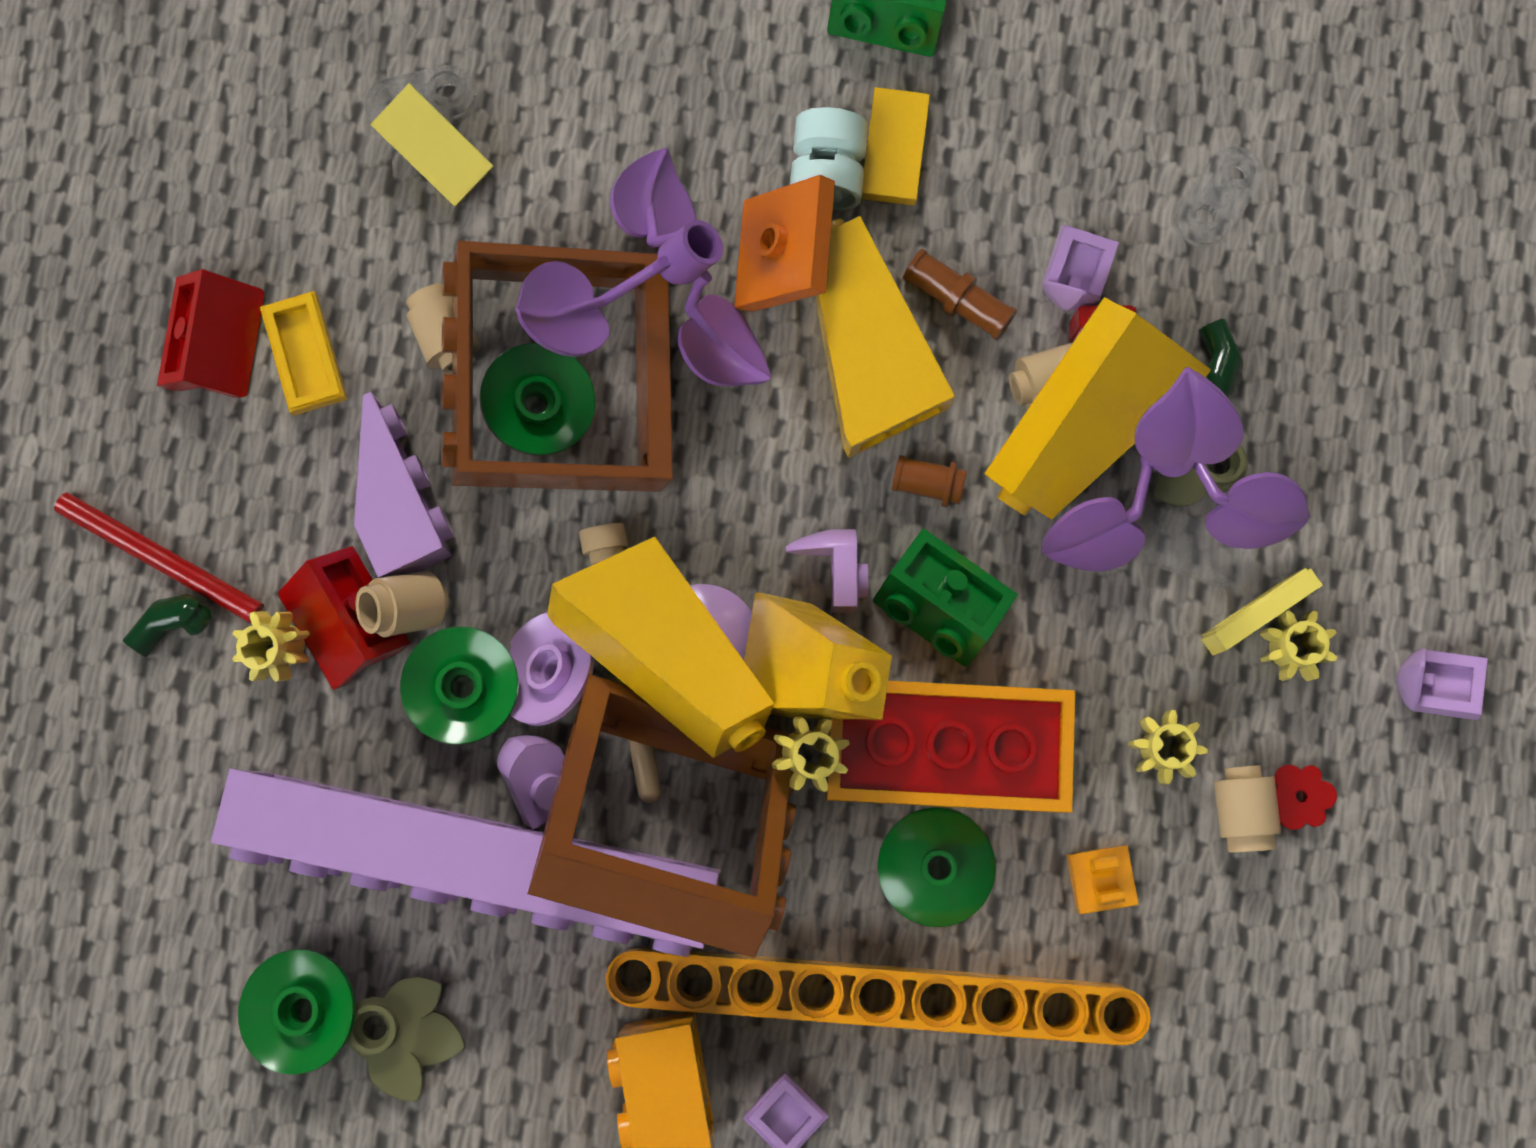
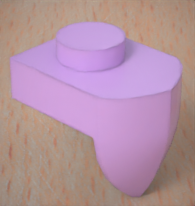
(1078, 268)
(848, 578)
(1443, 683)
(531, 775)

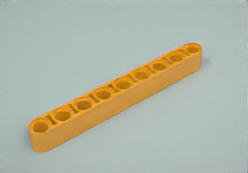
(904, 1010)

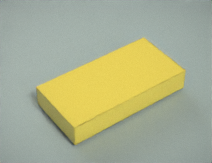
(432, 145)
(1261, 611)

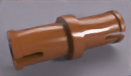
(959, 294)

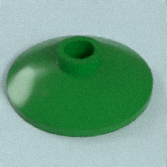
(537, 372)
(430, 678)
(905, 862)
(270, 1014)

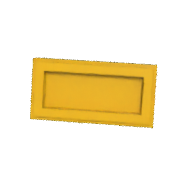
(895, 146)
(303, 353)

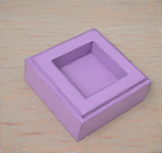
(785, 1114)

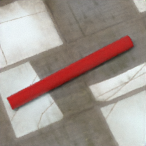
(157, 556)

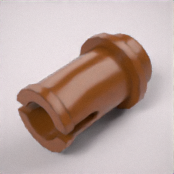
(929, 480)

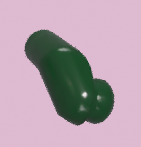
(1225, 357)
(167, 615)

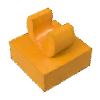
(1102, 879)

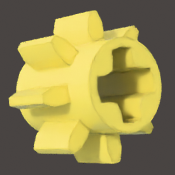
(286, 650)
(1284, 652)
(824, 744)
(1184, 750)

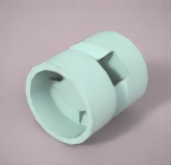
(831, 145)

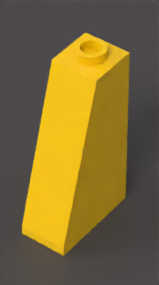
(873, 347)
(1087, 410)
(664, 645)
(814, 662)

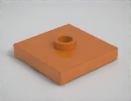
(785, 244)

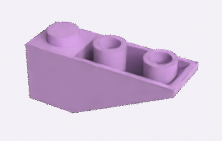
(390, 506)

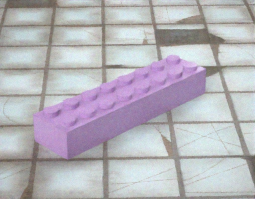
(413, 845)

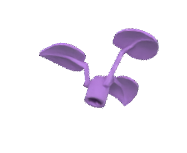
(649, 202)
(1182, 432)

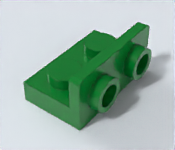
(893, 24)
(944, 598)

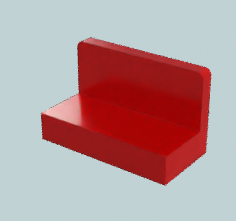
(211, 334)
(324, 604)

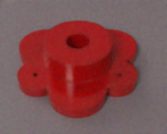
(1317, 796)

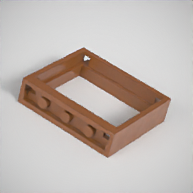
(653, 384)
(646, 893)

